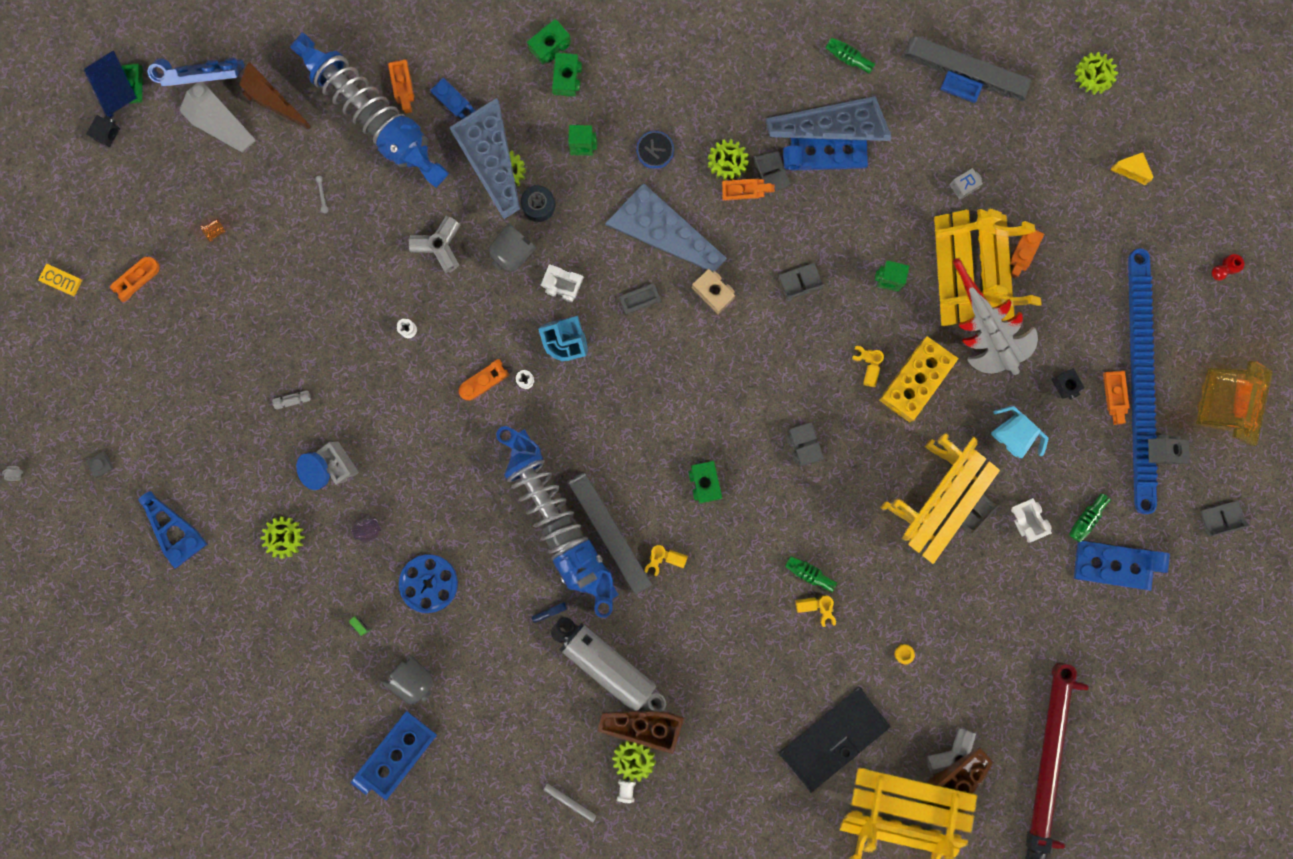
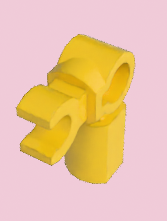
(875, 358)
(672, 557)
(825, 604)

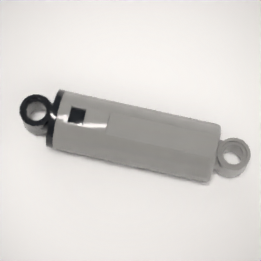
(607, 667)

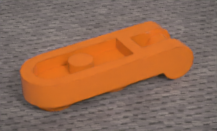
(135, 278)
(482, 381)

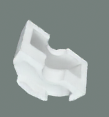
(562, 283)
(1030, 521)

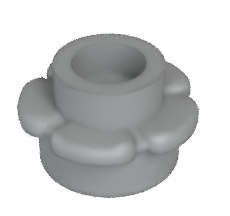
(12, 473)

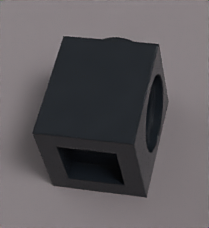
(103, 130)
(1071, 376)

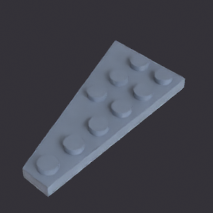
(847, 120)
(486, 147)
(657, 224)

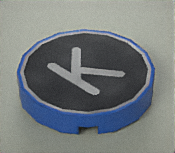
(655, 149)

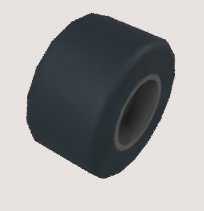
(535, 197)

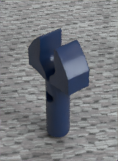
(550, 612)

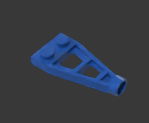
(183, 549)

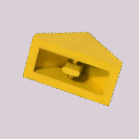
(1134, 168)

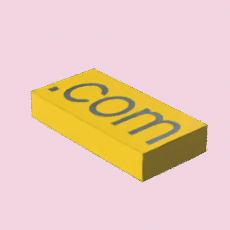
(60, 280)

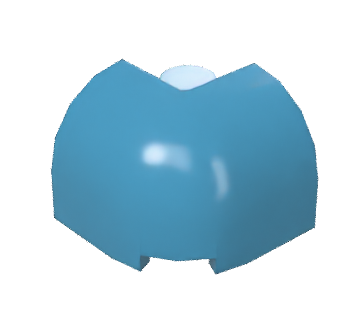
(564, 339)

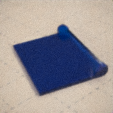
(110, 84)

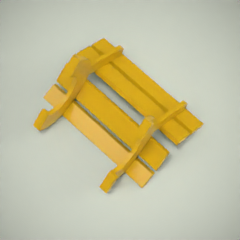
(993, 258)
(953, 489)
(913, 835)

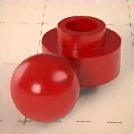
(1228, 267)

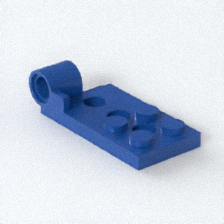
(194, 73)
(797, 159)
(1146, 560)
(368, 775)

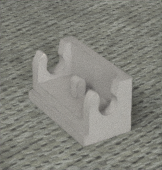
(338, 462)

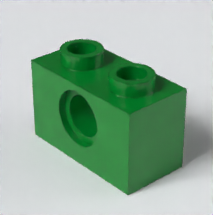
(551, 32)
(566, 64)
(582, 140)
(891, 276)
(708, 471)

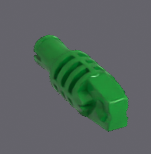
(849, 55)
(1089, 518)
(809, 573)

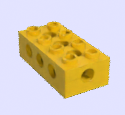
(931, 379)

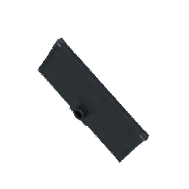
(834, 739)

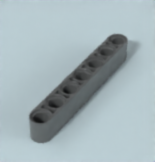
(947, 60)
(609, 533)

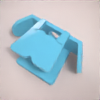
(1019, 433)

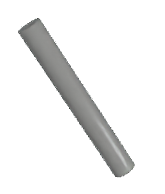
(570, 803)

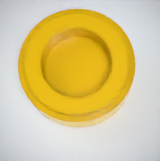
(904, 654)

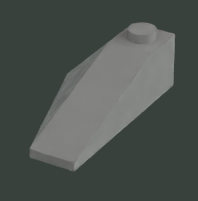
(209, 114)

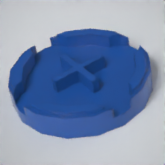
(312, 471)

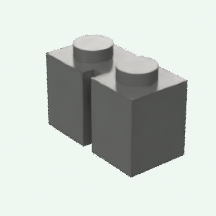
(804, 444)

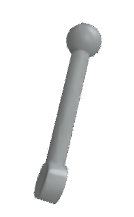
(324, 209)

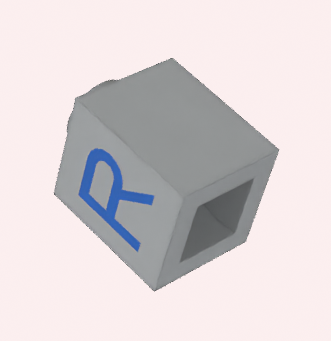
(966, 183)

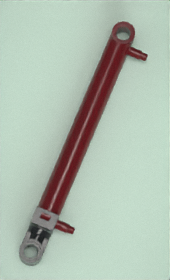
(1038, 838)

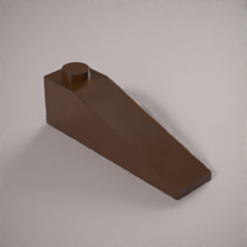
(264, 94)
(651, 729)
(963, 775)

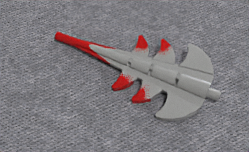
(995, 335)

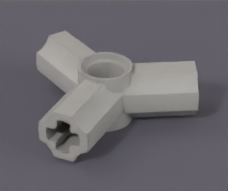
(426, 244)
(962, 746)

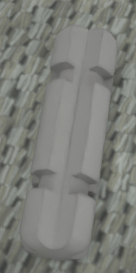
(292, 399)

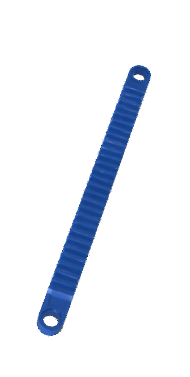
(1142, 379)

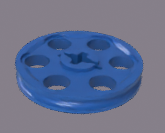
(437, 582)

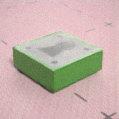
(359, 625)

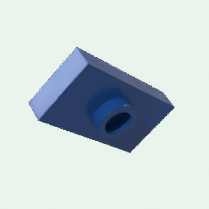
(961, 86)

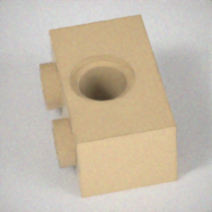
(716, 302)

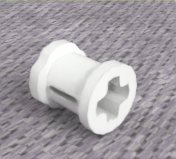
(400, 328)
(519, 378)
(626, 791)

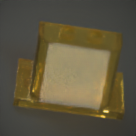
(1235, 401)

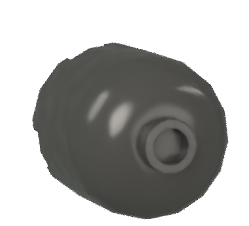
(510, 249)
(410, 681)

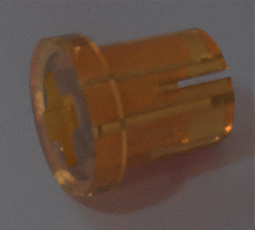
(212, 229)

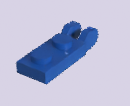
(451, 98)

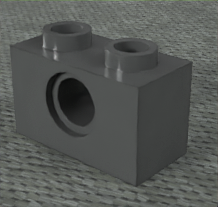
(1168, 450)

